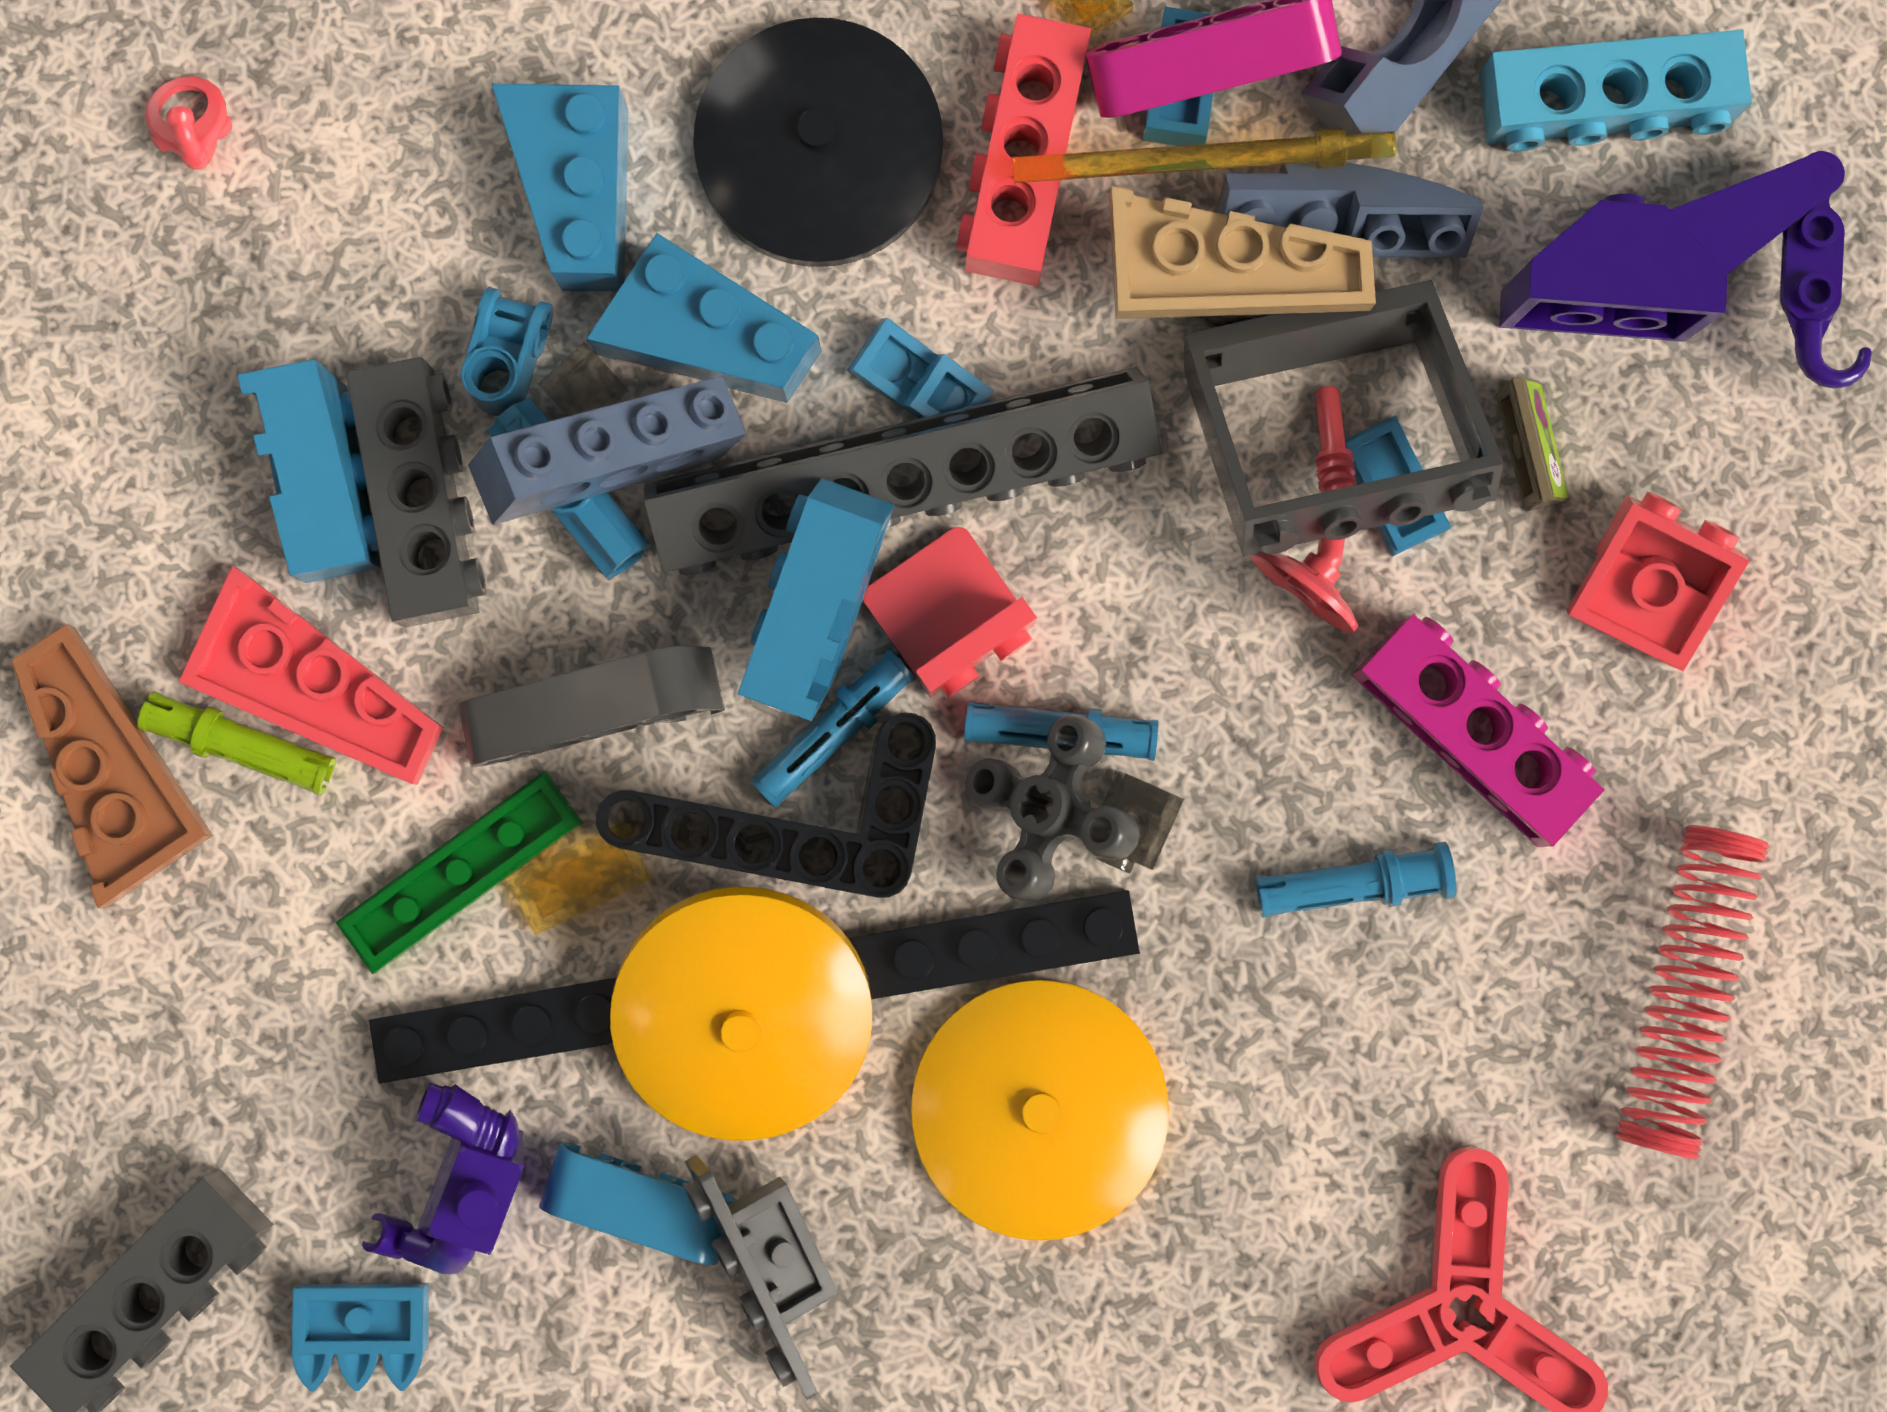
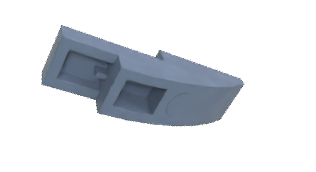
(1387, 207)

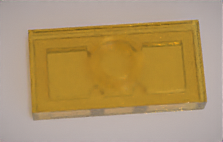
(578, 880)

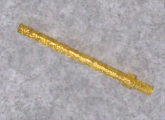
(1326, 149)

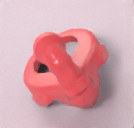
(181, 134)

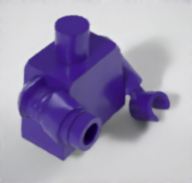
(469, 1190)

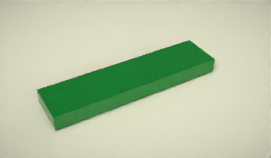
(459, 872)

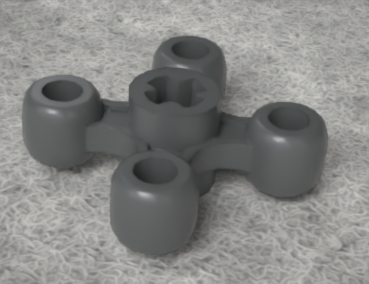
(1051, 808)

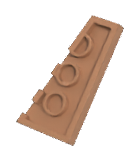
(115, 784)

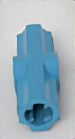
(593, 522)

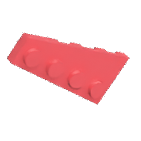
(296, 677)

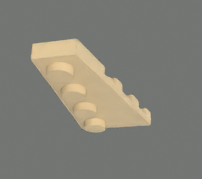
(1218, 264)

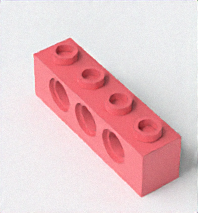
(1055, 57)

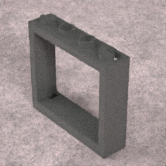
(1305, 339)

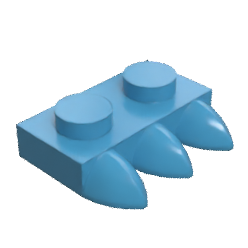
(357, 1326)

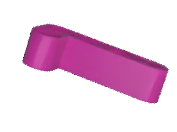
(1212, 54)

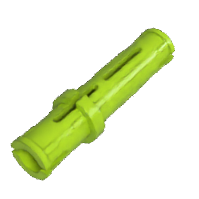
(213, 734)

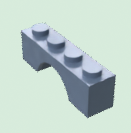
(1385, 86)

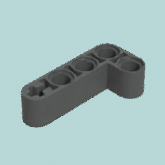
(591, 703)

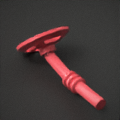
(1315, 576)

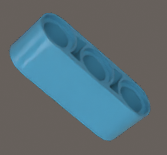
(628, 1204)

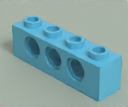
(1706, 65)

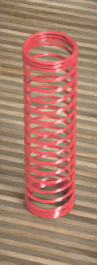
(1676, 1140)

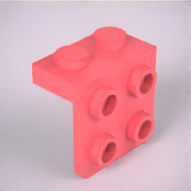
(949, 612)

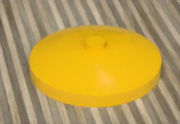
(741, 1013)
(1039, 1110)

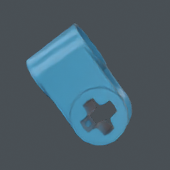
(507, 339)

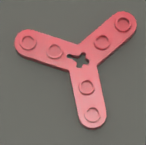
(1420, 1328)

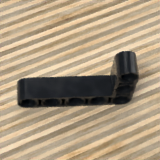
(789, 836)

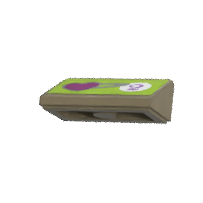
(1532, 444)

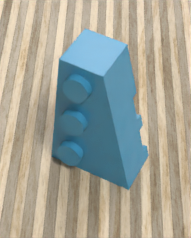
(574, 174)
(703, 326)
(315, 470)
(815, 598)

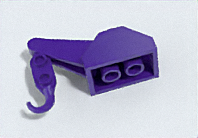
(1666, 270)

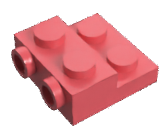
(1658, 579)

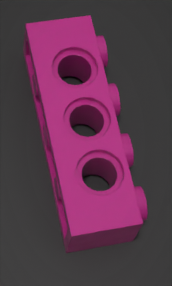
(1565, 776)

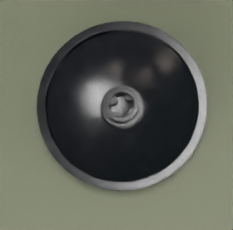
(818, 142)

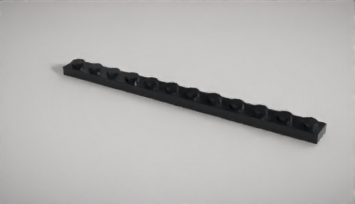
(893, 961)

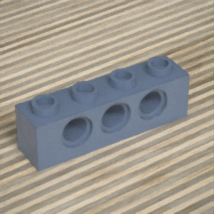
(605, 449)

